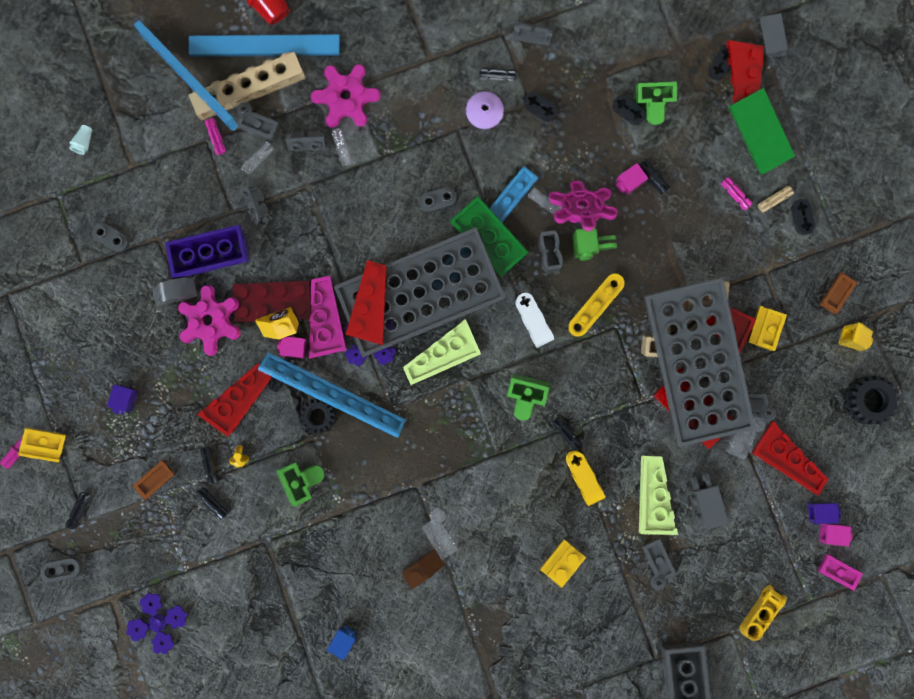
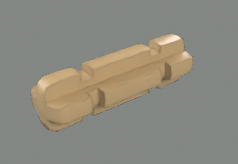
(775, 199)

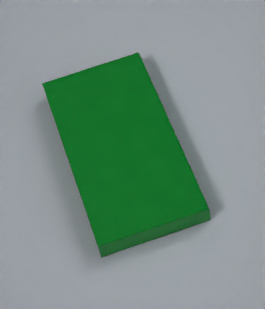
(761, 131)
(500, 244)

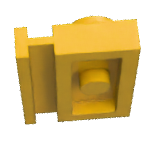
(766, 328)
(41, 444)
(562, 563)

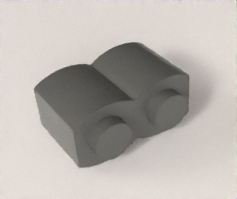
(548, 246)

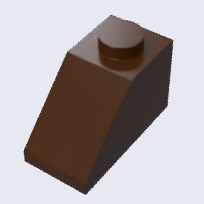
(422, 569)

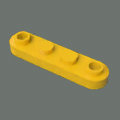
(596, 305)

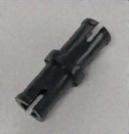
(654, 177)

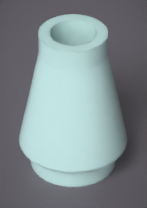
(81, 140)

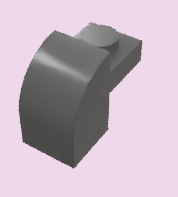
(174, 290)

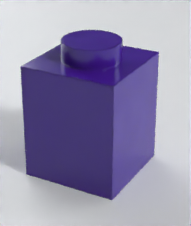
(121, 399)
(824, 512)

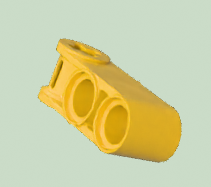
(584, 478)
(771, 608)

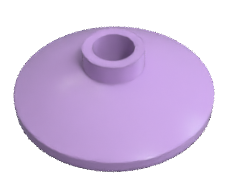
(484, 119)

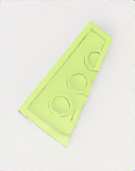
(445, 353)
(655, 507)

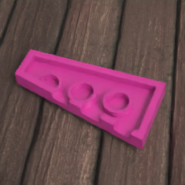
(325, 323)

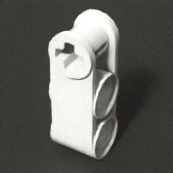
(534, 321)

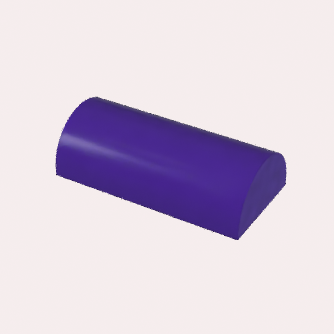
(207, 251)

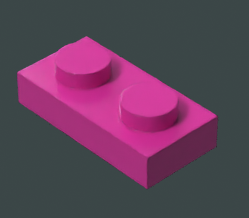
(840, 572)

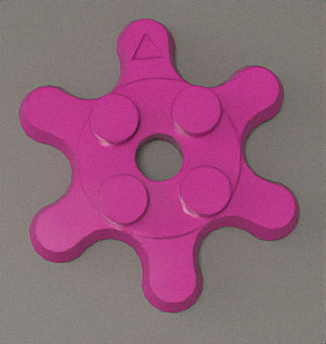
(351, 107)
(592, 202)
(220, 323)

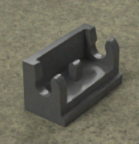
(774, 35)

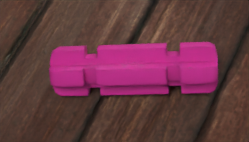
(215, 136)
(737, 194)

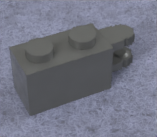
(708, 503)

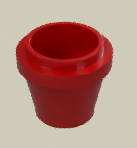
(270, 10)

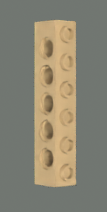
(256, 89)

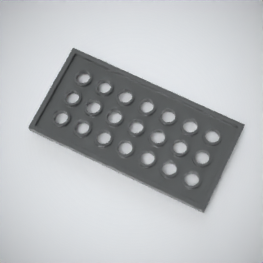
(439, 316)
(731, 363)

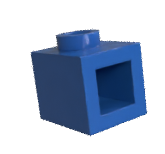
(342, 642)

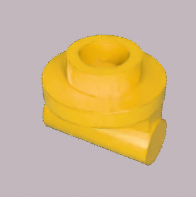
(238, 459)

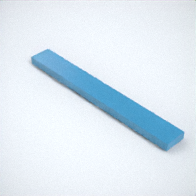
(263, 45)
(186, 75)
(501, 208)
(332, 394)

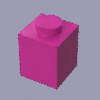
(631, 179)
(292, 347)
(835, 534)

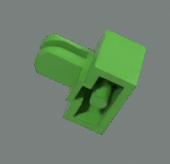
(655, 97)
(587, 243)
(527, 392)
(297, 482)

